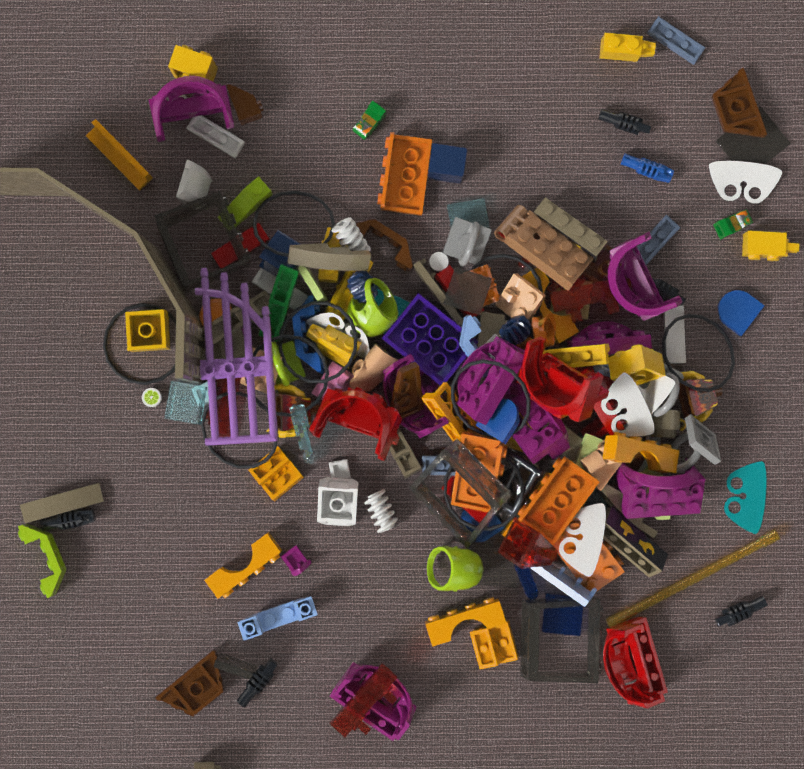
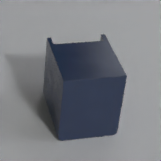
(447, 163)
(271, 261)

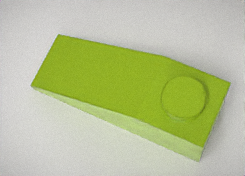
(248, 200)

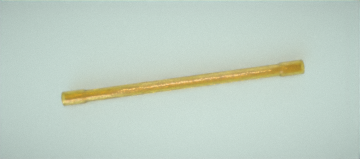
(763, 541)

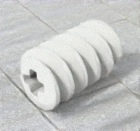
(350, 235)
(381, 511)

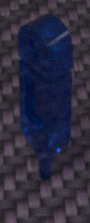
(527, 582)

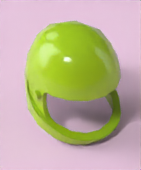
(369, 316)
(465, 568)

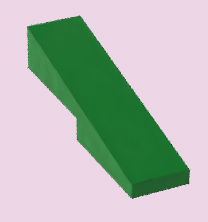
(281, 298)

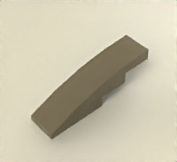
(327, 258)
(236, 317)
(404, 456)
(614, 499)
(61, 503)

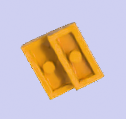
(276, 474)
(494, 645)

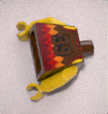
(285, 399)
(697, 403)

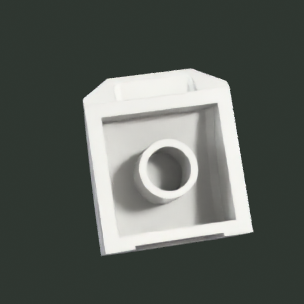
(194, 183)
(337, 501)

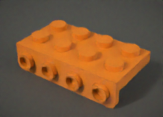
(404, 174)
(490, 454)
(558, 499)
(607, 567)

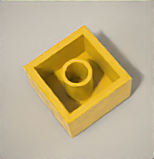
(191, 63)
(147, 330)
(639, 363)

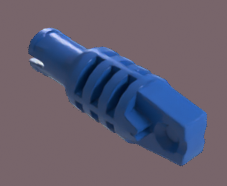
(648, 168)

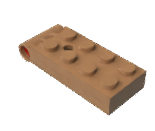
(543, 246)

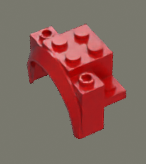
(565, 389)
(362, 414)

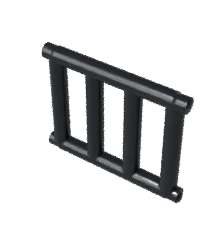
(535, 472)

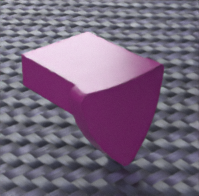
(296, 561)

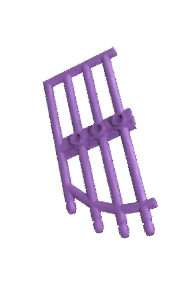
(237, 367)

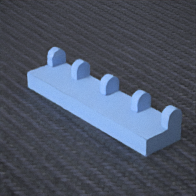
(566, 583)

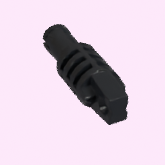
(624, 122)
(667, 291)
(69, 520)
(740, 611)
(257, 682)

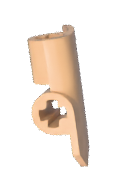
(370, 371)
(599, 467)

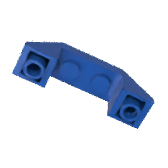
(300, 329)

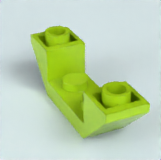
(28, 534)

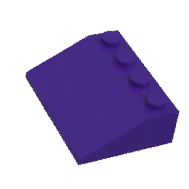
(429, 338)

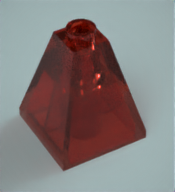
(527, 546)

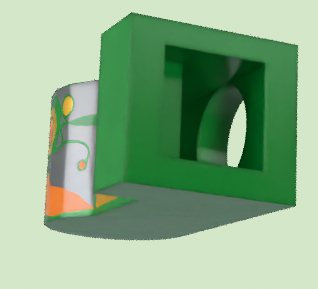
(369, 120)
(733, 224)

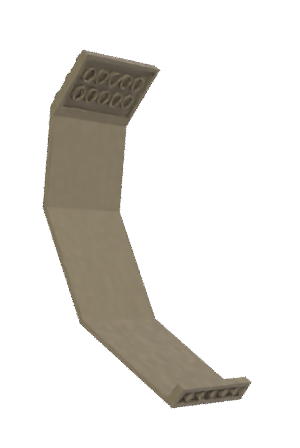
(189, 330)

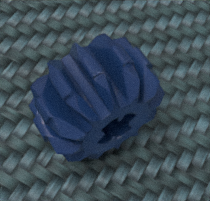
(356, 285)
(516, 330)

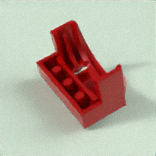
(602, 423)
(650, 683)

